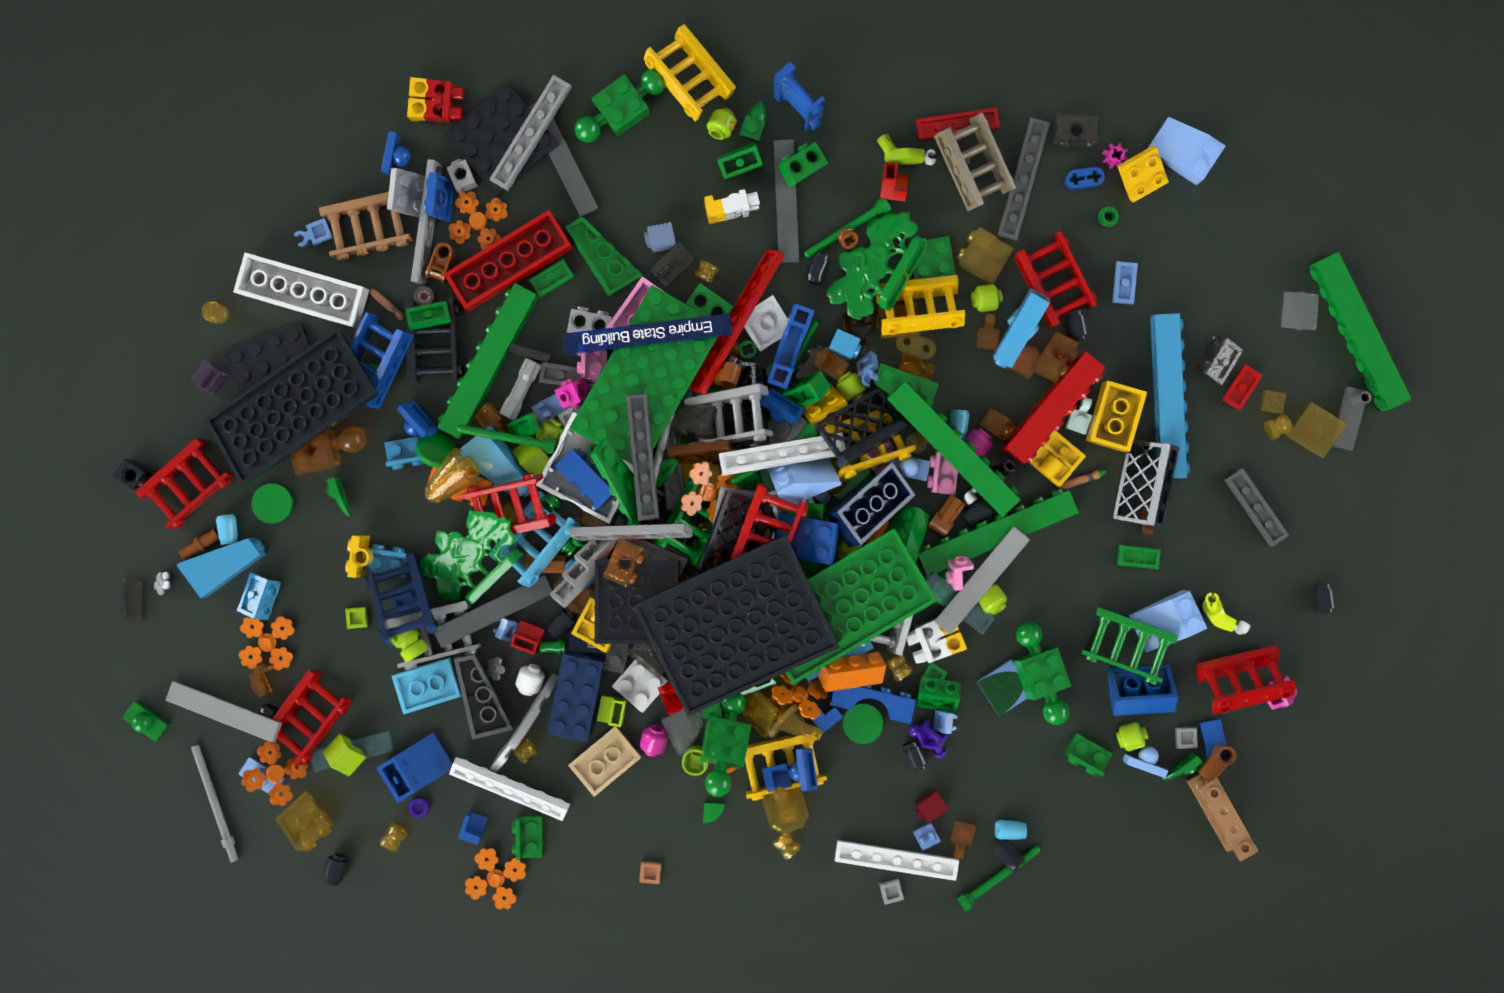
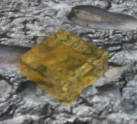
(1272, 402)

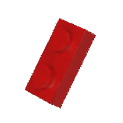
(1241, 387)

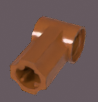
(727, 376)
(943, 519)
(557, 564)
(1214, 764)

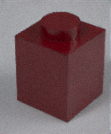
(930, 806)

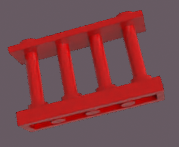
(1034, 279)
(165, 476)
(754, 515)
(522, 523)
(1239, 663)
(299, 698)

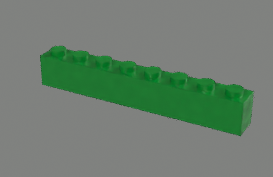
(1360, 332)
(488, 360)
(953, 448)
(989, 535)

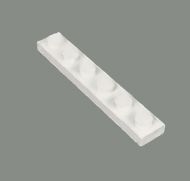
(776, 455)
(508, 788)
(896, 860)

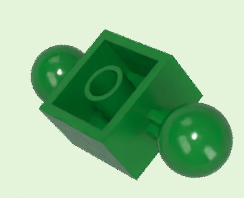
(620, 106)
(1042, 673)
(725, 745)

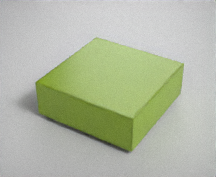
(357, 617)

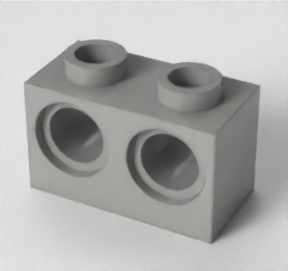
(591, 319)

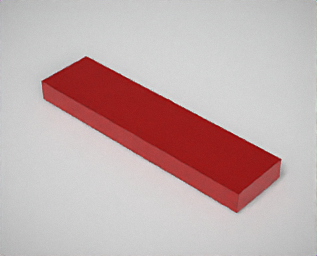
(931, 126)

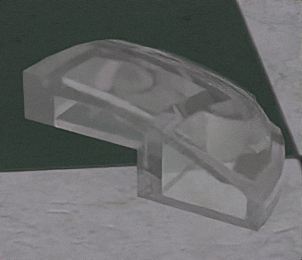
(683, 729)

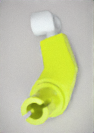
(1214, 610)

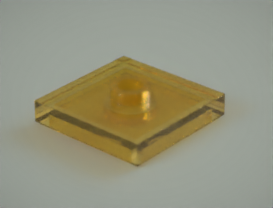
(1317, 430)

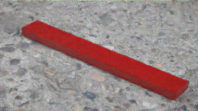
(738, 318)

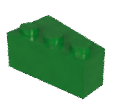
(891, 377)
(911, 527)

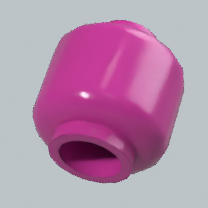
(980, 440)
(654, 740)

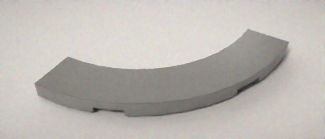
(525, 724)

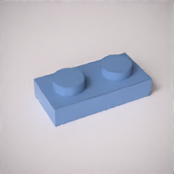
(1124, 283)

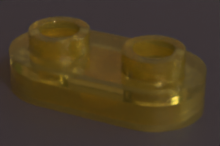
(916, 346)

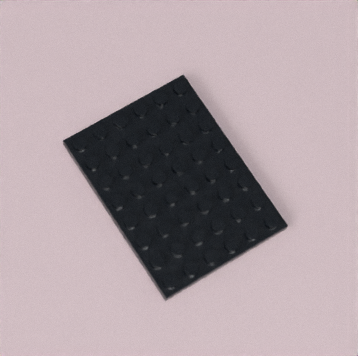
(736, 625)

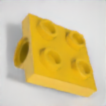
(1143, 174)
(829, 403)
(1057, 459)
(359, 555)
(585, 626)

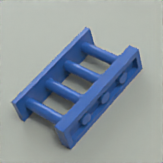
(789, 90)
(390, 359)

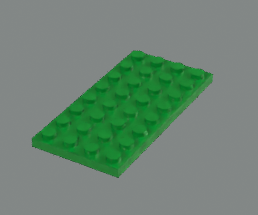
(657, 369)
(866, 596)

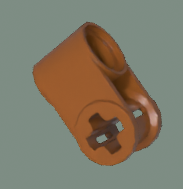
(440, 264)

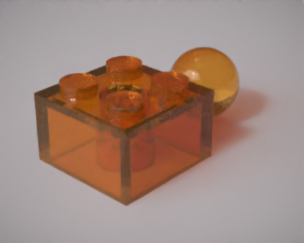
(326, 454)

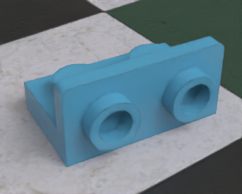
(402, 452)
(387, 560)
(258, 597)

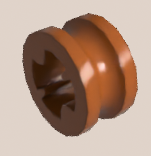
(846, 233)

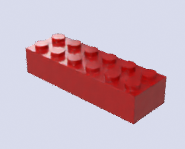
(508, 261)
(1052, 408)

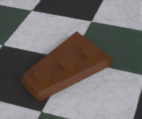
(700, 452)

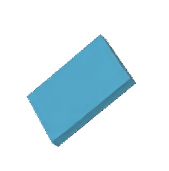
(427, 685)

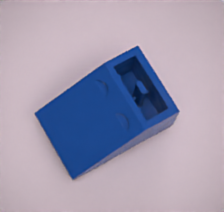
(415, 767)

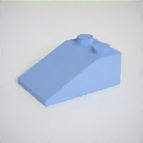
(1186, 150)
(803, 479)
(1173, 614)

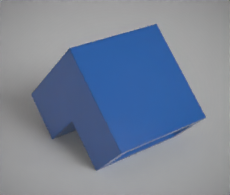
(827, 718)

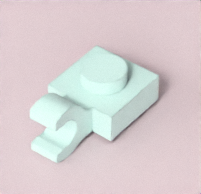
(1079, 419)

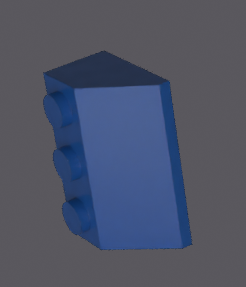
(1133, 695)

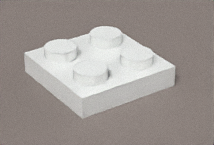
(766, 323)
(639, 686)

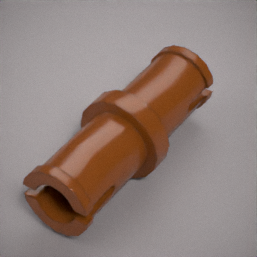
(199, 544)

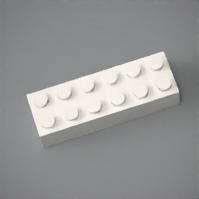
(301, 290)

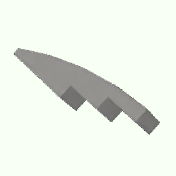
(581, 571)

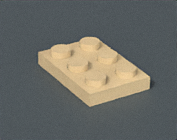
(605, 761)

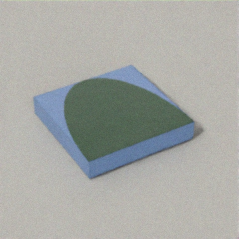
(1003, 687)

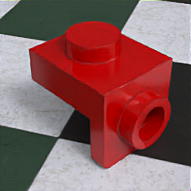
(670, 698)

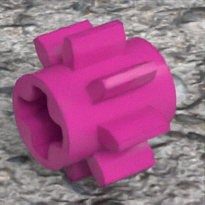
(1114, 150)

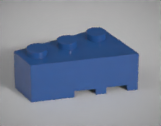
(585, 477)

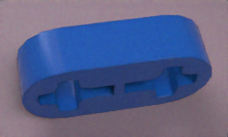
(1084, 173)

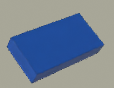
(1212, 734)

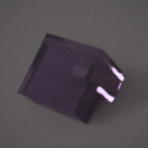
(209, 377)

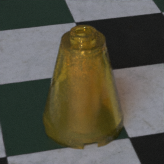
(452, 477)

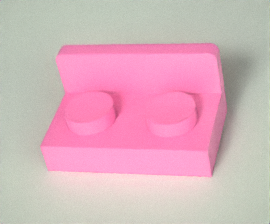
(591, 365)
(943, 475)

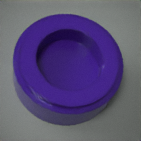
(419, 807)

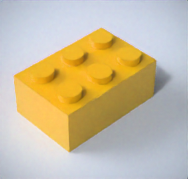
(1116, 416)

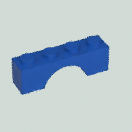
(789, 346)
(899, 706)

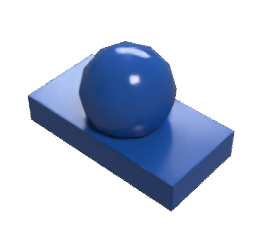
(394, 154)
(781, 408)
(416, 420)
(804, 770)

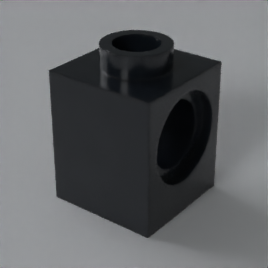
(124, 470)

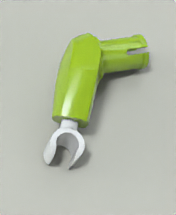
(904, 156)

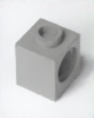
(466, 183)

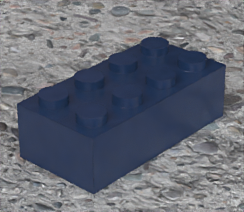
(870, 504)
(576, 695)

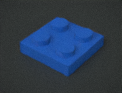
(439, 197)

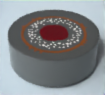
(424, 296)

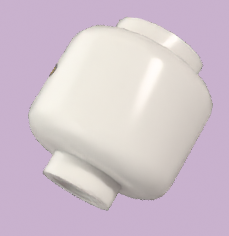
(530, 680)

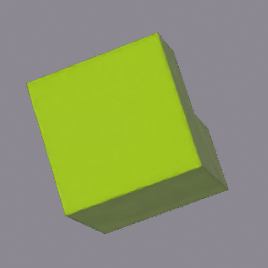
(531, 458)
(612, 710)
(343, 755)

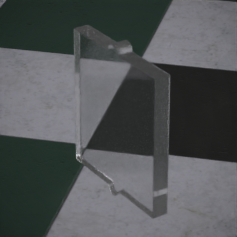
(1300, 311)

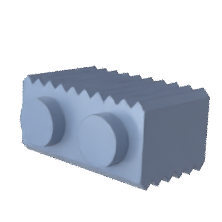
(660, 237)

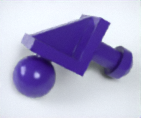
(929, 738)

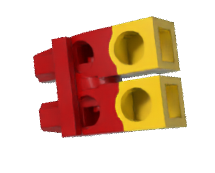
(434, 100)

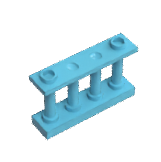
(542, 559)

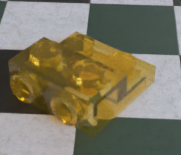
(984, 255)
(304, 822)

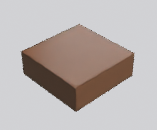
(650, 872)

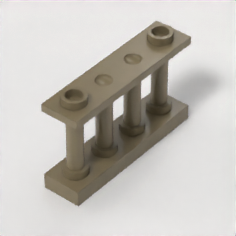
(959, 170)

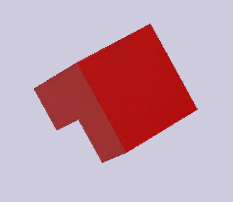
(893, 185)
(528, 637)

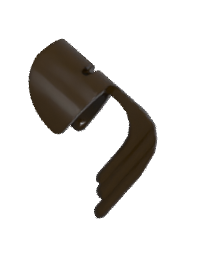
(847, 321)

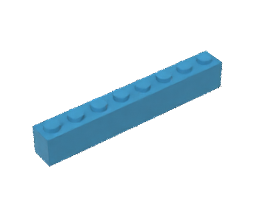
(1169, 387)

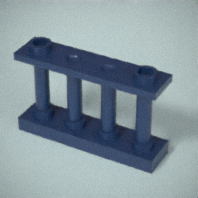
(420, 603)

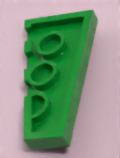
(603, 259)
(619, 479)

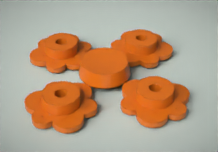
(477, 220)
(706, 492)
(266, 642)
(800, 695)
(274, 774)
(495, 878)

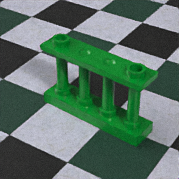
(676, 518)
(1145, 632)

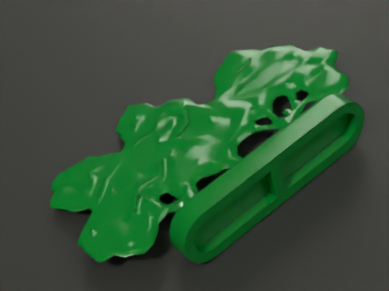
(868, 265)
(463, 556)

